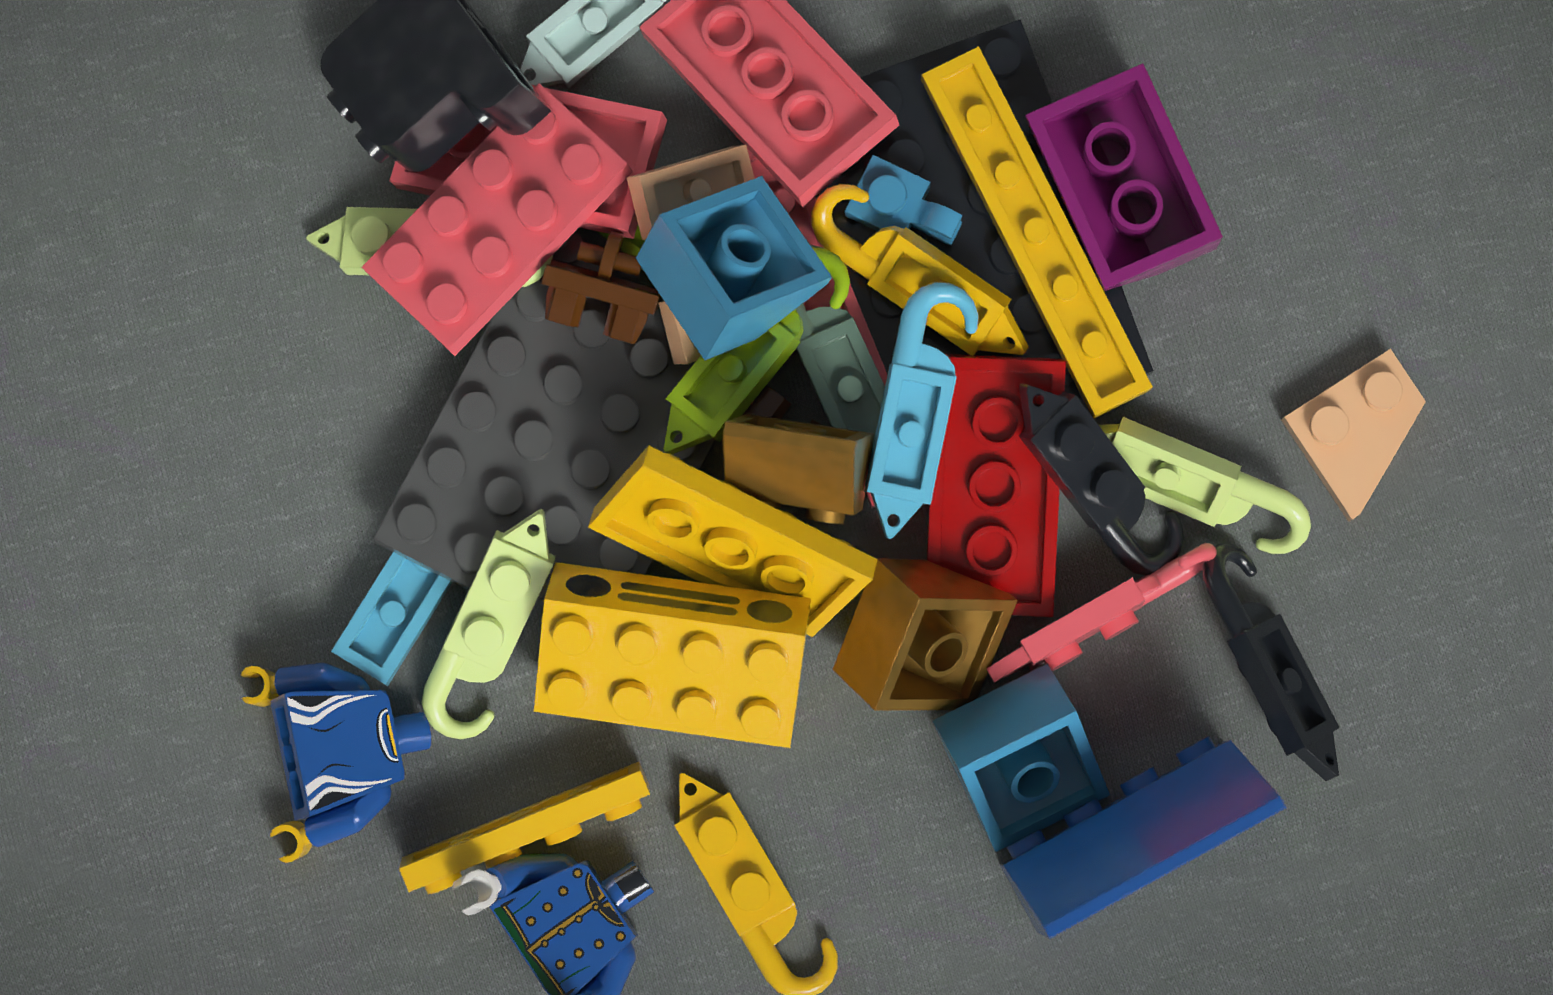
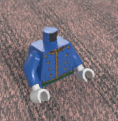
(565, 918)

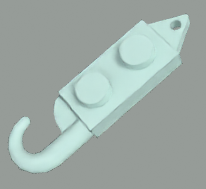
(582, 37)

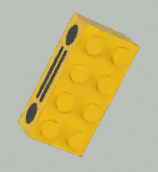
(671, 654)

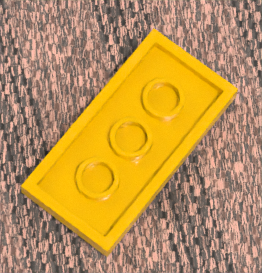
(728, 536)

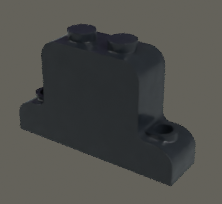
(424, 79)

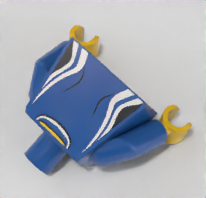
(335, 748)

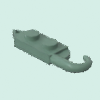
(840, 368)

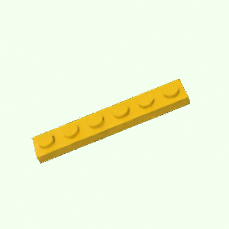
(1036, 232)

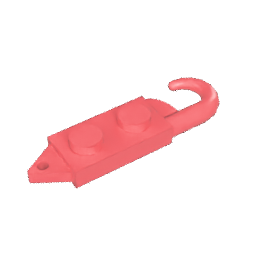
(1106, 614)

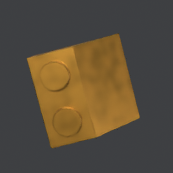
(798, 465)
(922, 637)

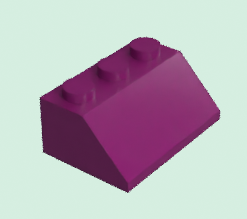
(1125, 179)

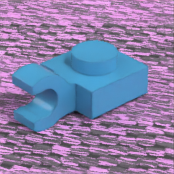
(900, 201)

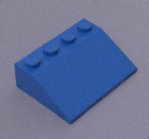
(1139, 836)

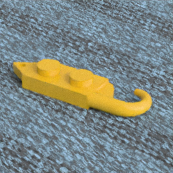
(902, 262)
(746, 885)

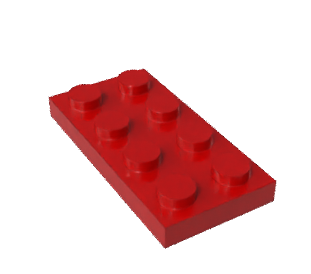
(991, 497)

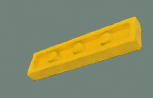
(500, 840)

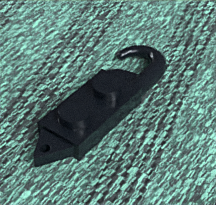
(1092, 476)
(1274, 668)

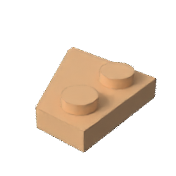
(1357, 429)

